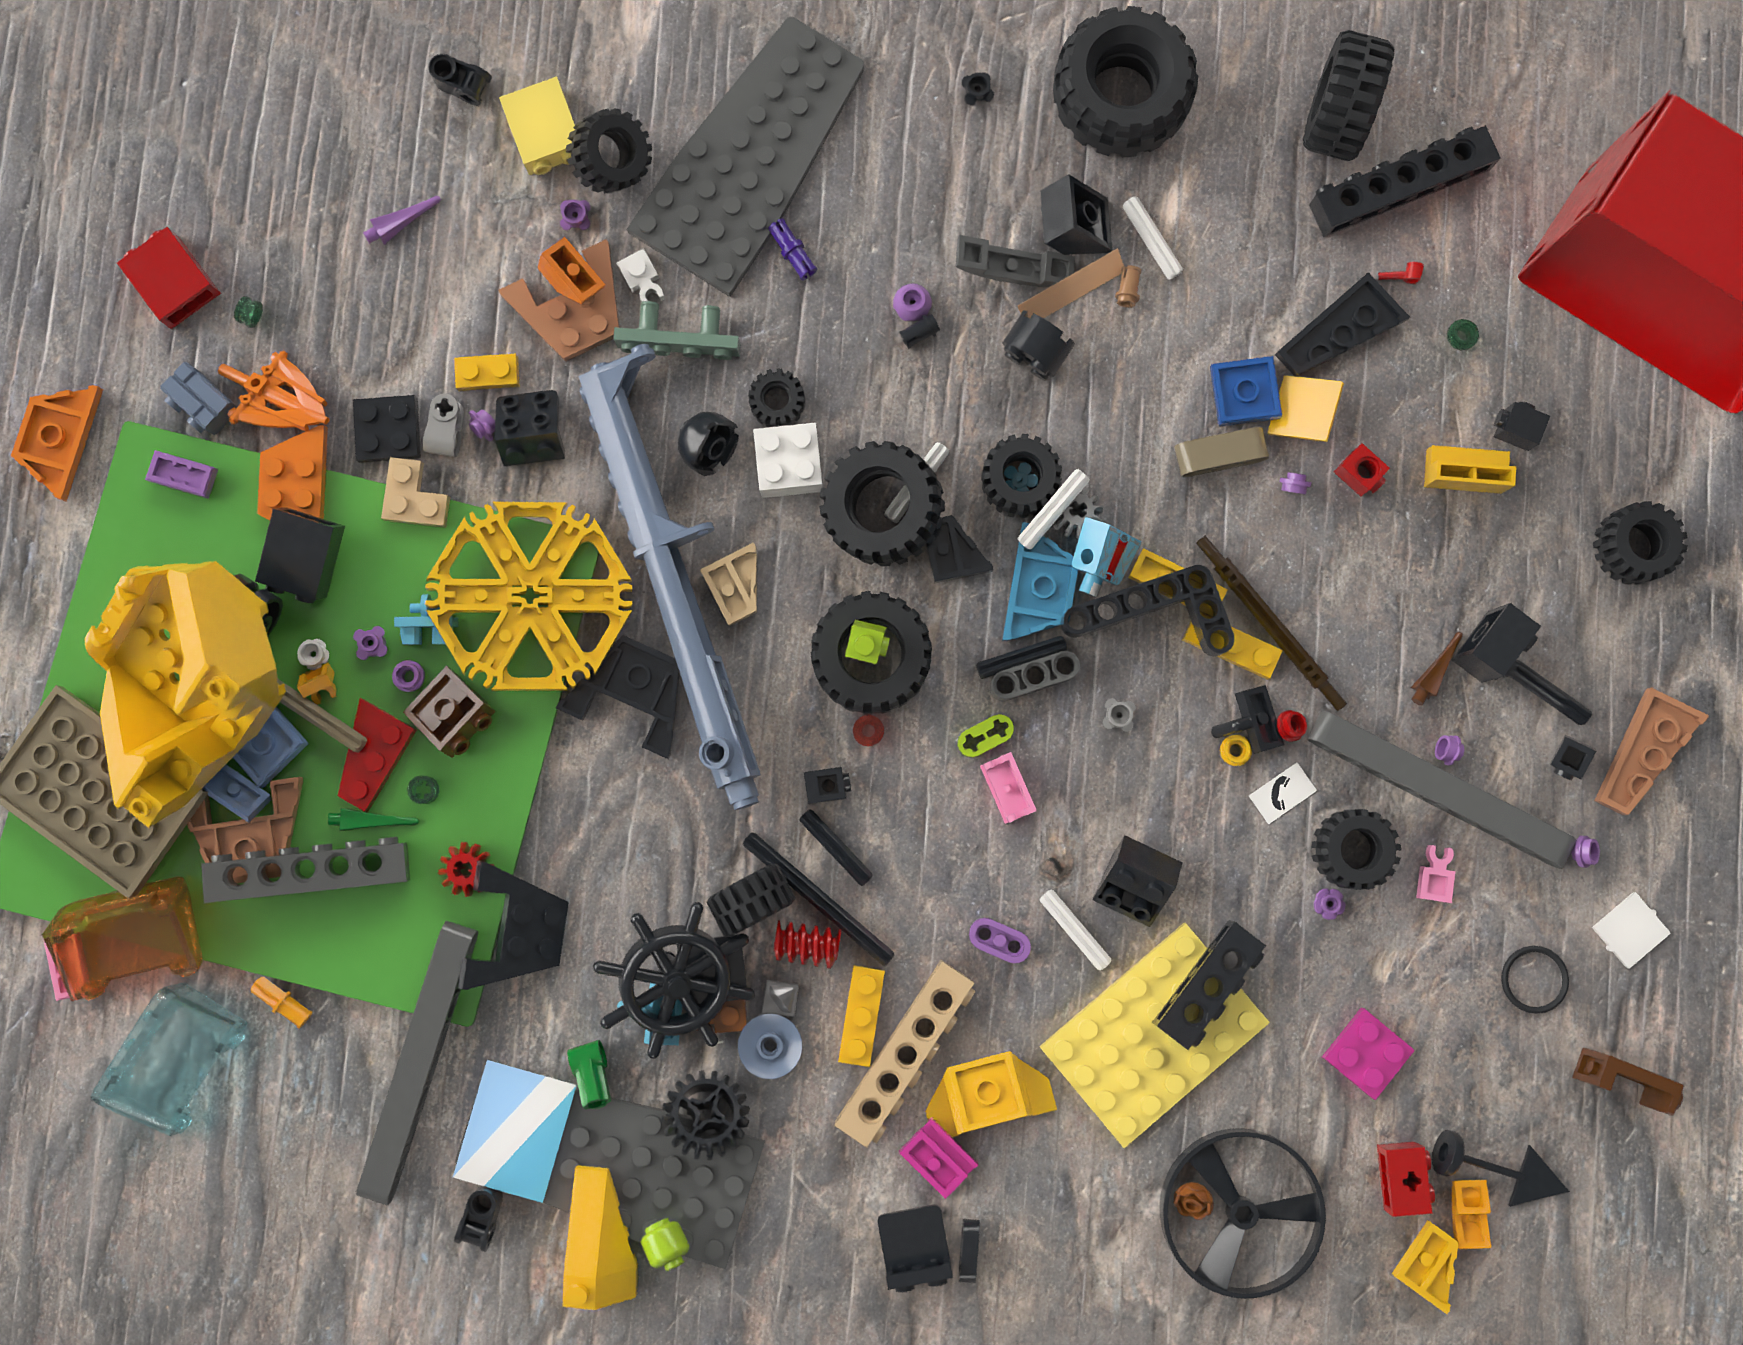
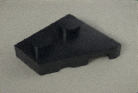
(954, 553)

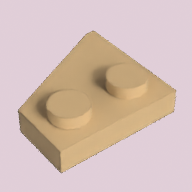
(734, 583)

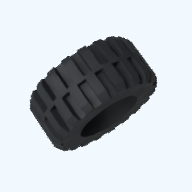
(1348, 95)
(849, 481)
(882, 611)

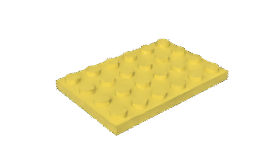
(1129, 1065)

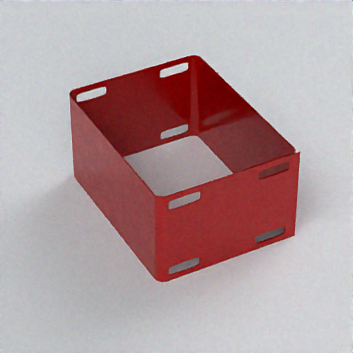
(1657, 249)

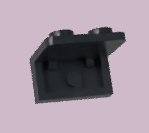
(528, 428)
(914, 1248)

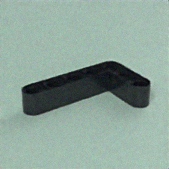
(1154, 601)

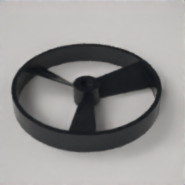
(1242, 1214)

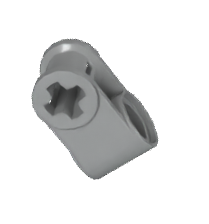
(444, 432)

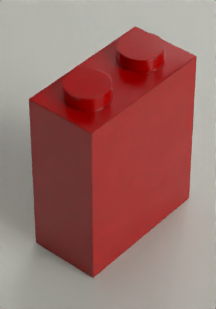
(168, 277)

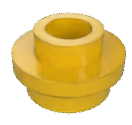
(1242, 743)

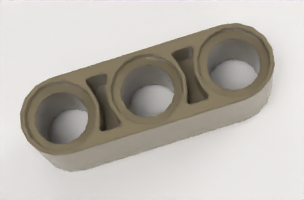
(1221, 452)

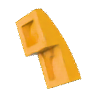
(1470, 1213)

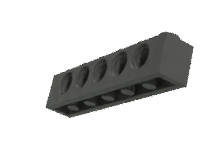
(220, 885)

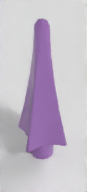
(389, 225)

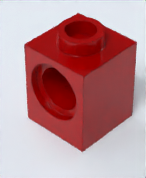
(1349, 473)

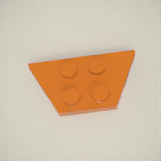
(55, 436)
(294, 474)

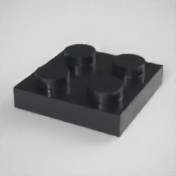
(386, 428)

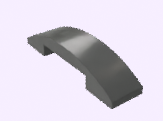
(1012, 265)

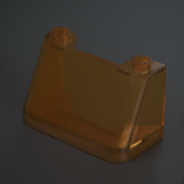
(123, 937)

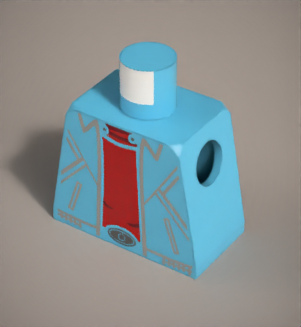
(1103, 555)

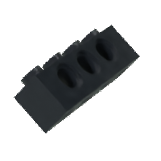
(1191, 990)

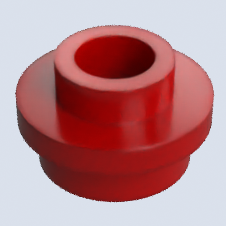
(1291, 725)

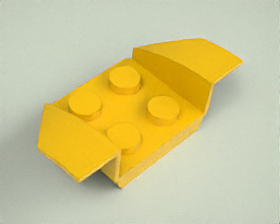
(989, 1094)

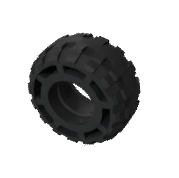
(1134, 42)

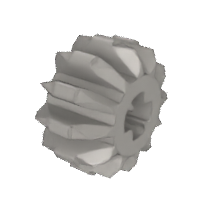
(1089, 510)

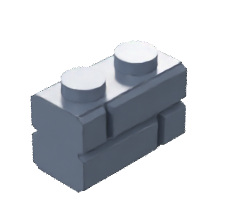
(198, 398)

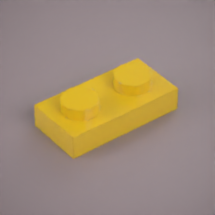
(486, 372)

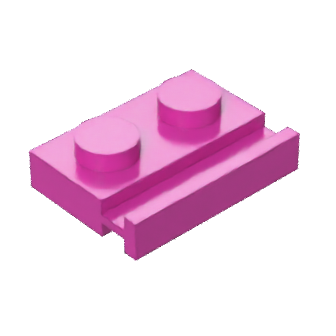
(938, 1157)

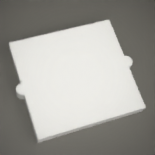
(1631, 930)

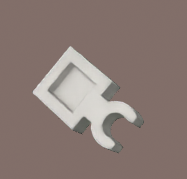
(640, 274)

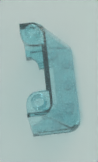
(168, 1058)

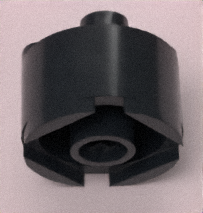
(1037, 344)

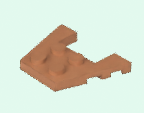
(564, 323)
(260, 834)

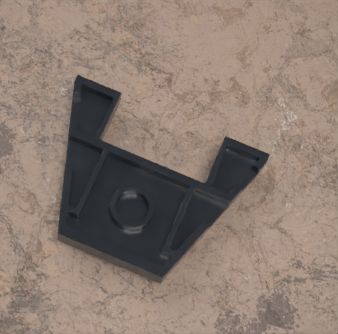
(639, 679)
(529, 929)

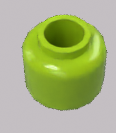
(665, 1244)

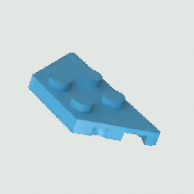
(1039, 589)

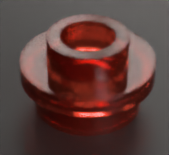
(875, 723)

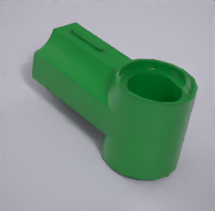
(588, 1067)

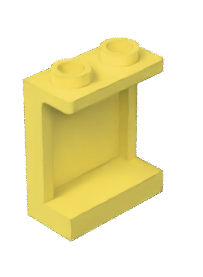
(540, 125)

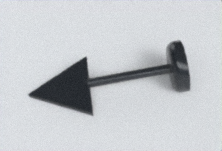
(1533, 1180)

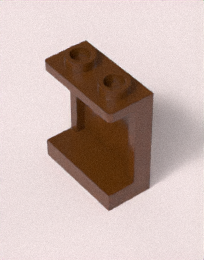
(1601, 1070)

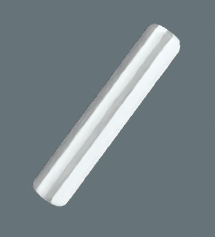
(1152, 237)
(902, 500)
(1053, 509)
(1075, 930)

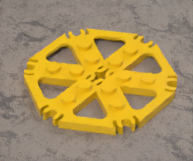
(515, 570)

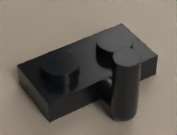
(1257, 720)

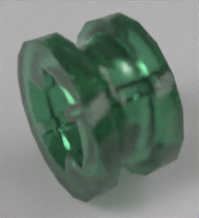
(248, 311)
(428, 797)

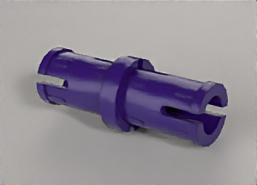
(792, 249)

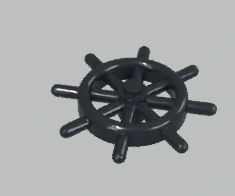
(674, 980)

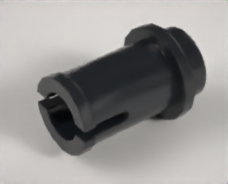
(919, 331)

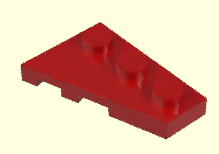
(370, 768)

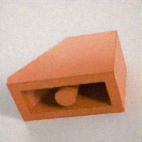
(569, 272)

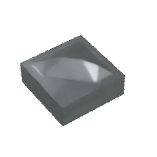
(780, 998)

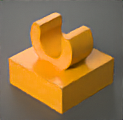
(316, 680)

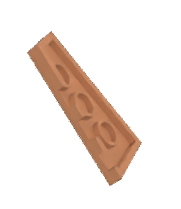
(1651, 741)

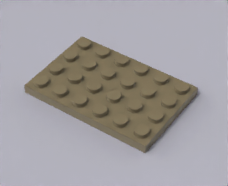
(63, 790)

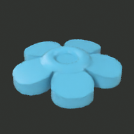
(1021, 479)

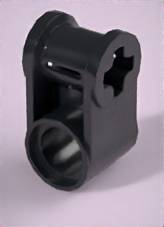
(464, 81)
(479, 1222)

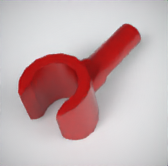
(1411, 275)

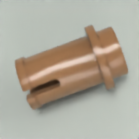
(1129, 283)

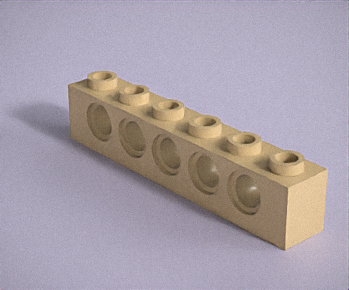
(871, 1128)

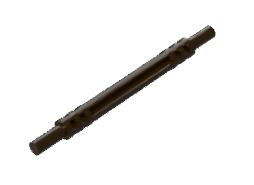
(1271, 623)

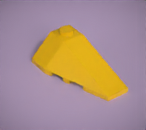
(598, 1253)

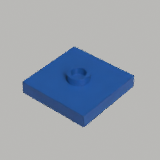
(1246, 391)

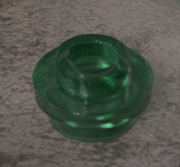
(1470, 330)

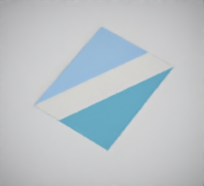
(514, 1131)

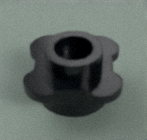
(977, 80)

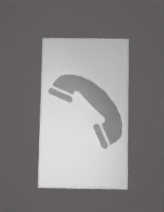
(1282, 793)

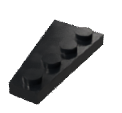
(1348, 322)

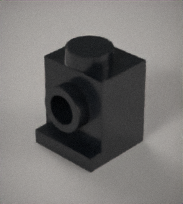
(814, 785)

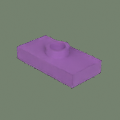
(181, 474)

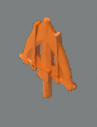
(298, 411)

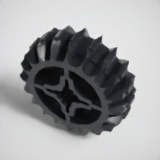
(693, 1106)

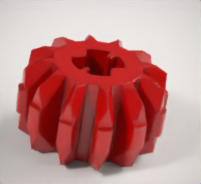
(454, 865)

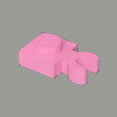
(1435, 881)

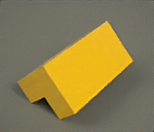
(1468, 469)

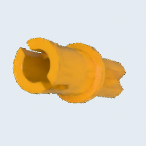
(281, 1002)

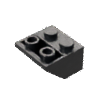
(1138, 881)

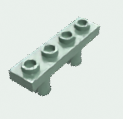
(690, 344)

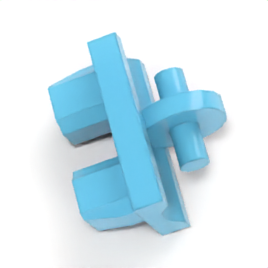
(412, 626)

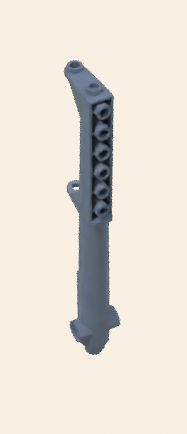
(656, 540)

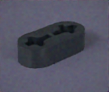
(969, 1250)

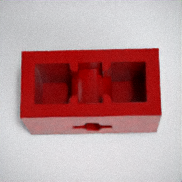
(1394, 1164)

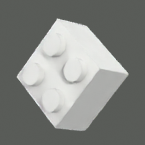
(788, 460)

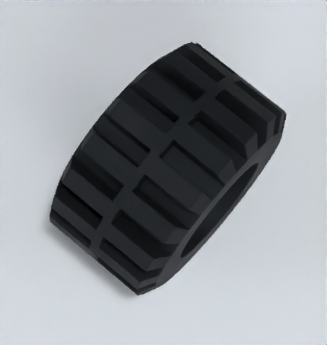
(630, 143)
(1021, 450)
(1659, 527)
(1381, 843)
(750, 900)

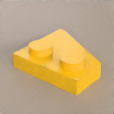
(1429, 1265)

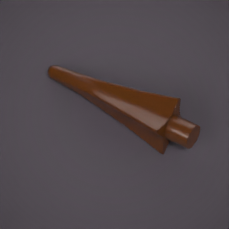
(1430, 681)

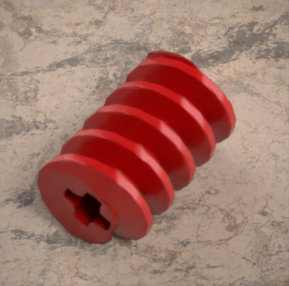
(806, 944)

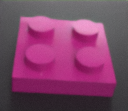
(1368, 1053)

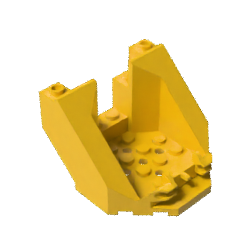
(169, 733)

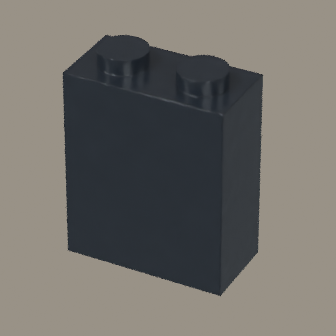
(299, 554)

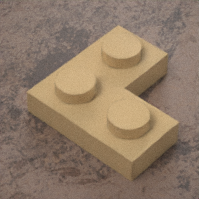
(404, 500)

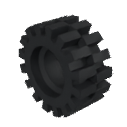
(764, 385)

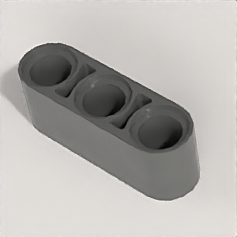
(1045, 665)

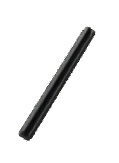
(820, 900)

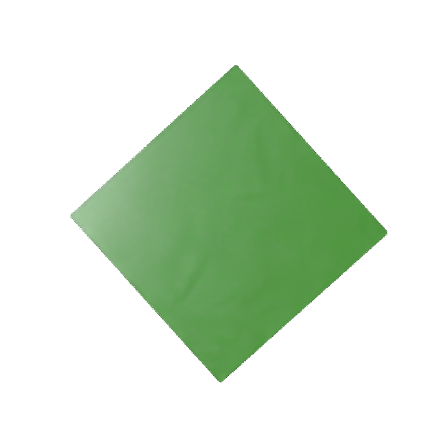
(345, 940)

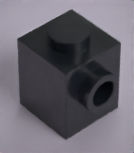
(1521, 425)
(1572, 758)

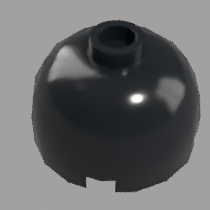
(707, 441)

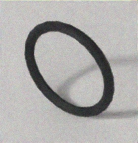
(1564, 972)

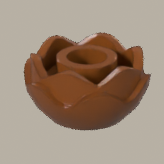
(1193, 1200)

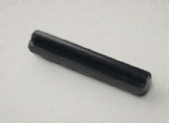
(1020, 656)
(1551, 694)
(836, 847)

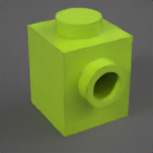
(867, 642)

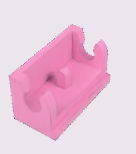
(1008, 788)

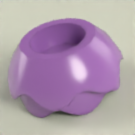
(910, 311)

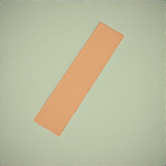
(1074, 286)

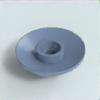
(764, 1062)

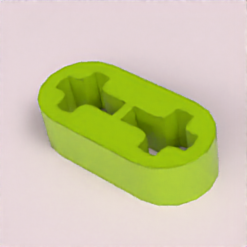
(989, 742)

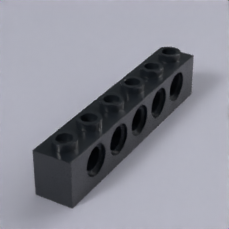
(1474, 146)

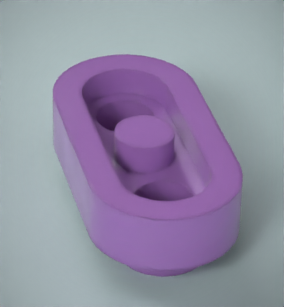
(999, 939)

